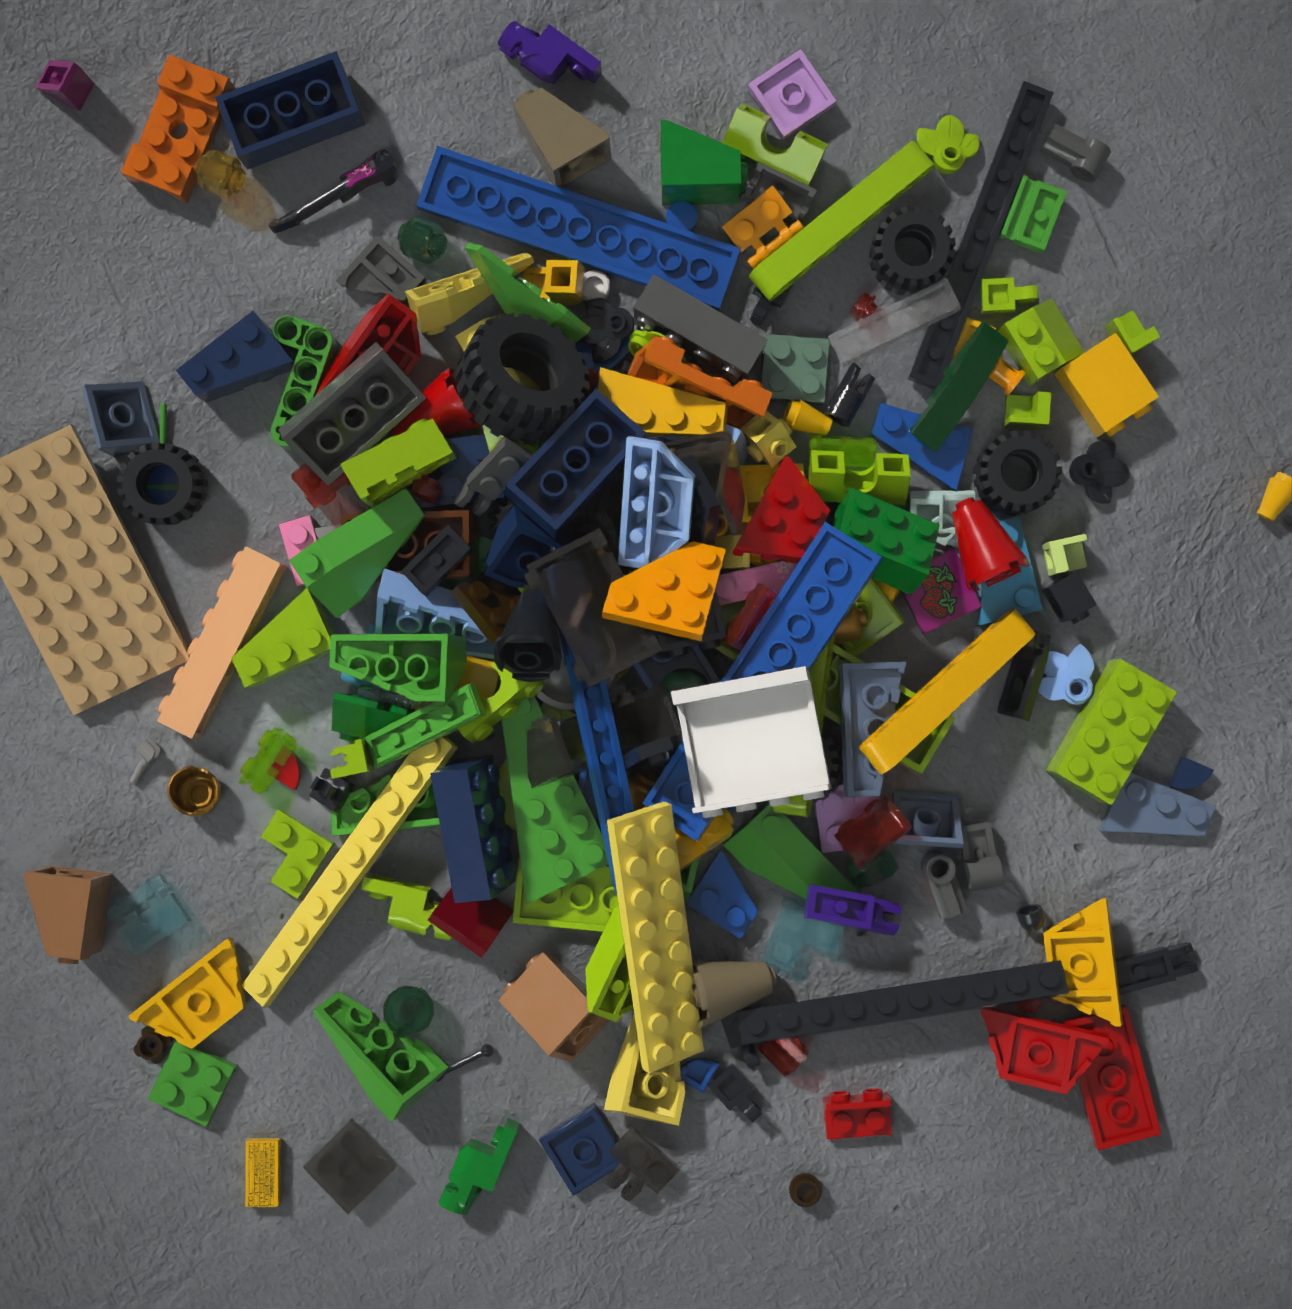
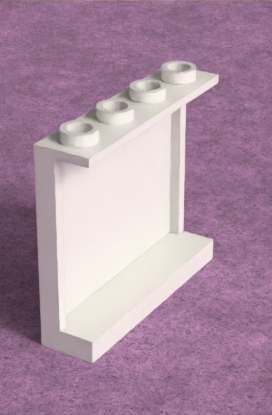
(752, 741)

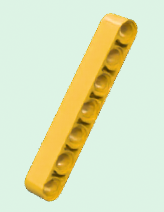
(946, 691)

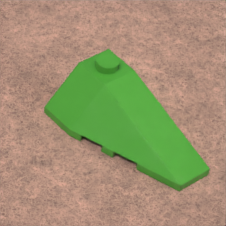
(521, 296)
(352, 557)
(408, 664)
(782, 854)

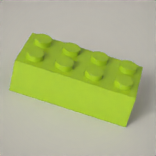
(1111, 731)

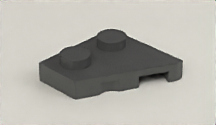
(380, 272)

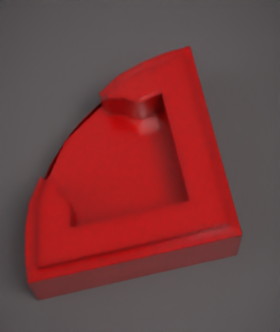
(289, 773)

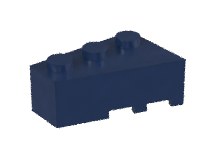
(236, 360)

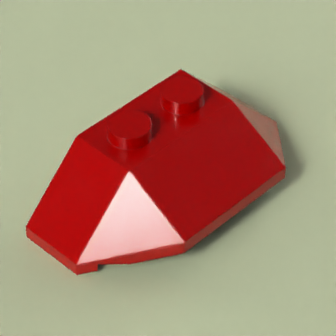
(390, 326)

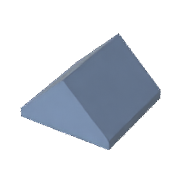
(120, 416)
(932, 817)

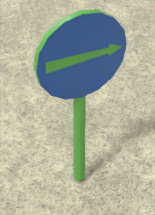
(163, 480)

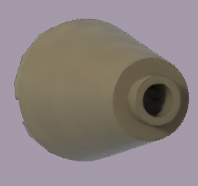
(729, 986)

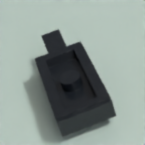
(1025, 678)

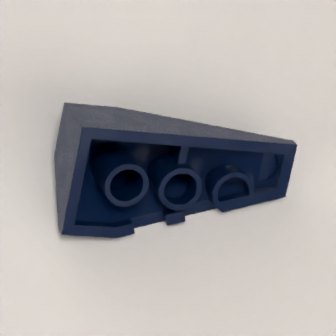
(519, 543)

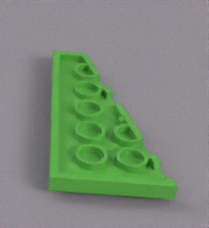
(553, 822)

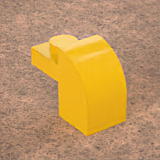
(559, 281)

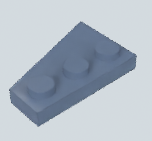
(1156, 809)

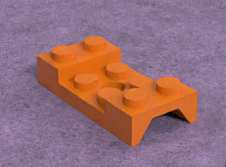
(185, 99)
(661, 363)

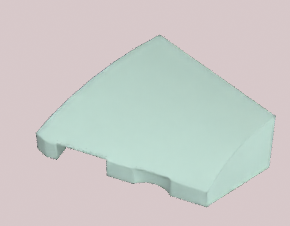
(938, 508)

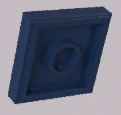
(581, 1149)

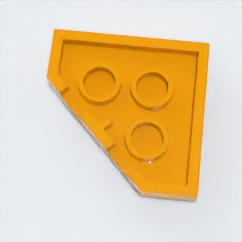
(670, 592)

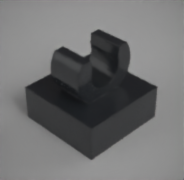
(331, 791)

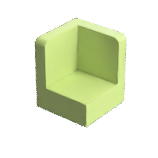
(1065, 554)

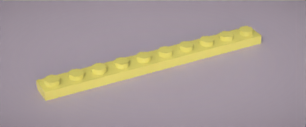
(346, 870)

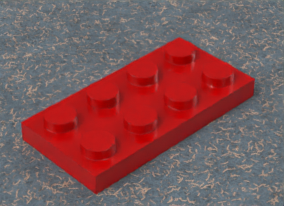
(1116, 1086)

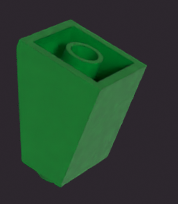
(698, 168)

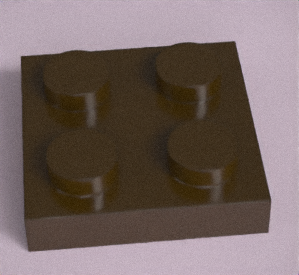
(487, 603)

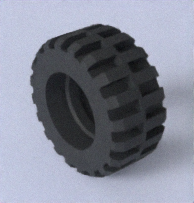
(539, 353)

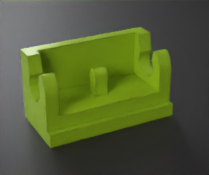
(358, 759)

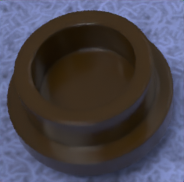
(805, 1189)

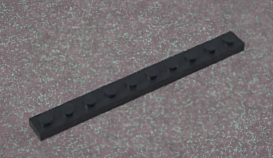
(983, 230)
(902, 1003)

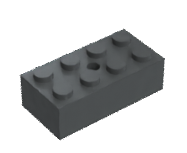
(699, 330)
(329, 437)

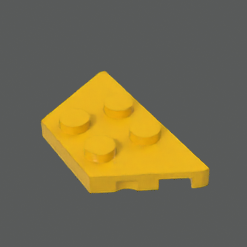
(1088, 961)
(197, 999)

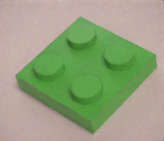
(192, 1082)

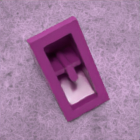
(65, 83)

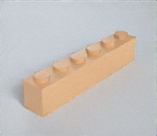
(224, 633)

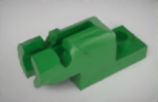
(477, 1169)

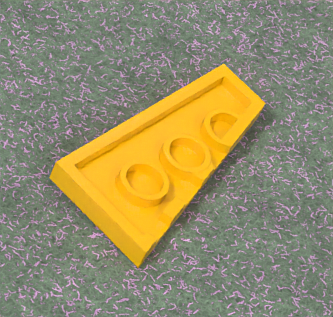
(662, 408)

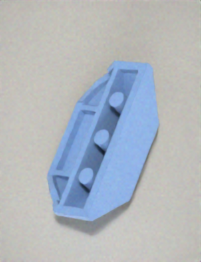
(654, 502)

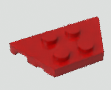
(784, 517)
(1040, 1050)

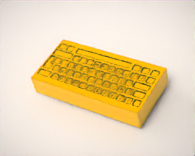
(263, 1172)

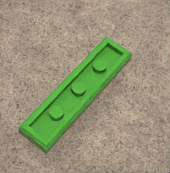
(425, 726)

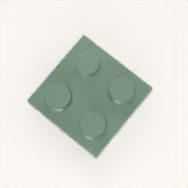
(795, 368)

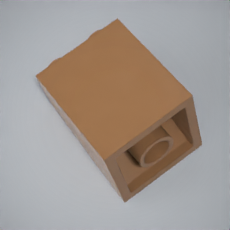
(69, 910)
(552, 1007)

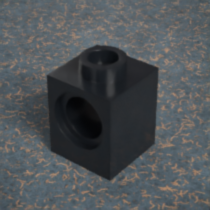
(1069, 598)

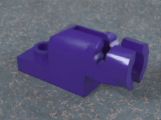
(548, 53)
(850, 910)

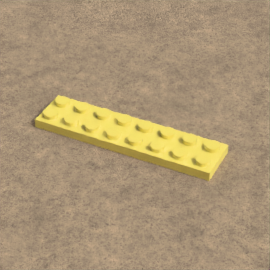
(655, 935)

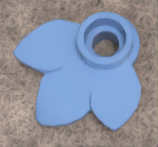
(1064, 671)

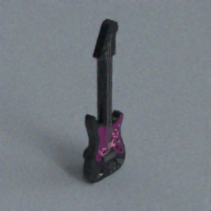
(373, 170)

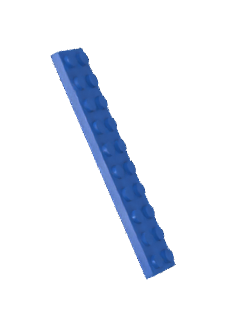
(575, 226)
(786, 638)

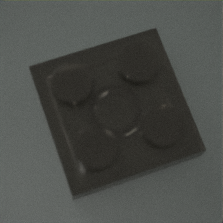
(350, 1166)

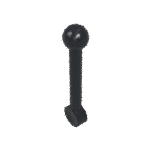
(486, 1051)

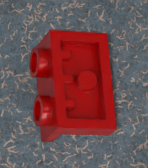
(857, 1114)

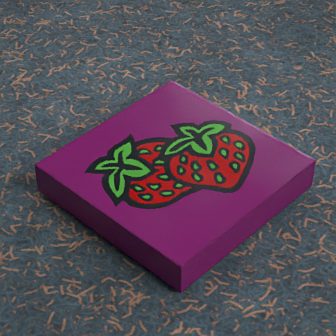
(942, 594)

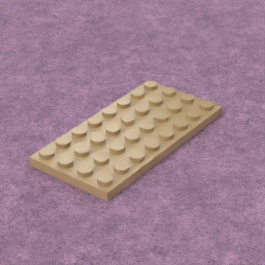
(80, 575)

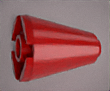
(443, 406)
(984, 546)

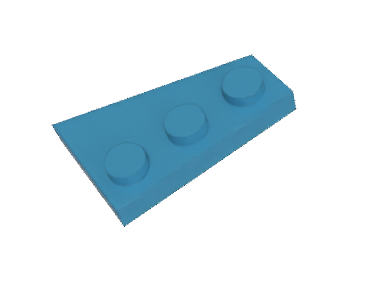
(1015, 592)

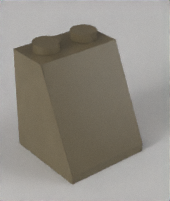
(560, 137)

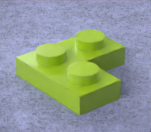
(304, 852)

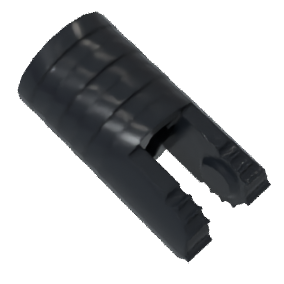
(847, 400)

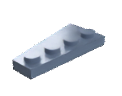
(866, 702)

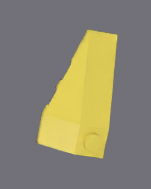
(452, 297)
(641, 1094)

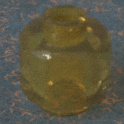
(219, 173)

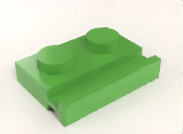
(1032, 214)

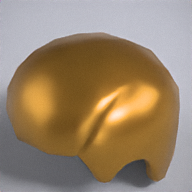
(194, 791)

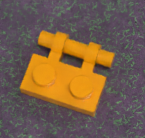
(756, 220)

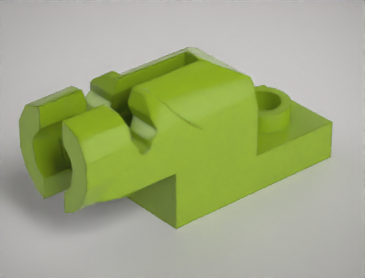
(409, 903)

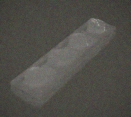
(895, 322)

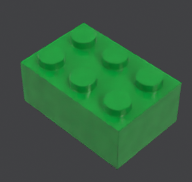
(893, 533)

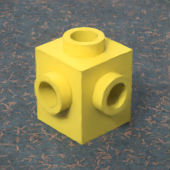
(770, 444)

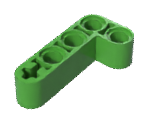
(306, 358)

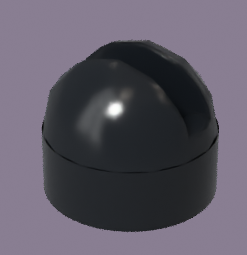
(1030, 917)

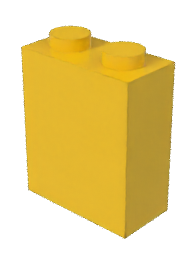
(1107, 386)

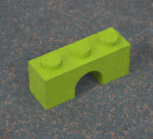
(749, 136)
(885, 479)
(500, 705)

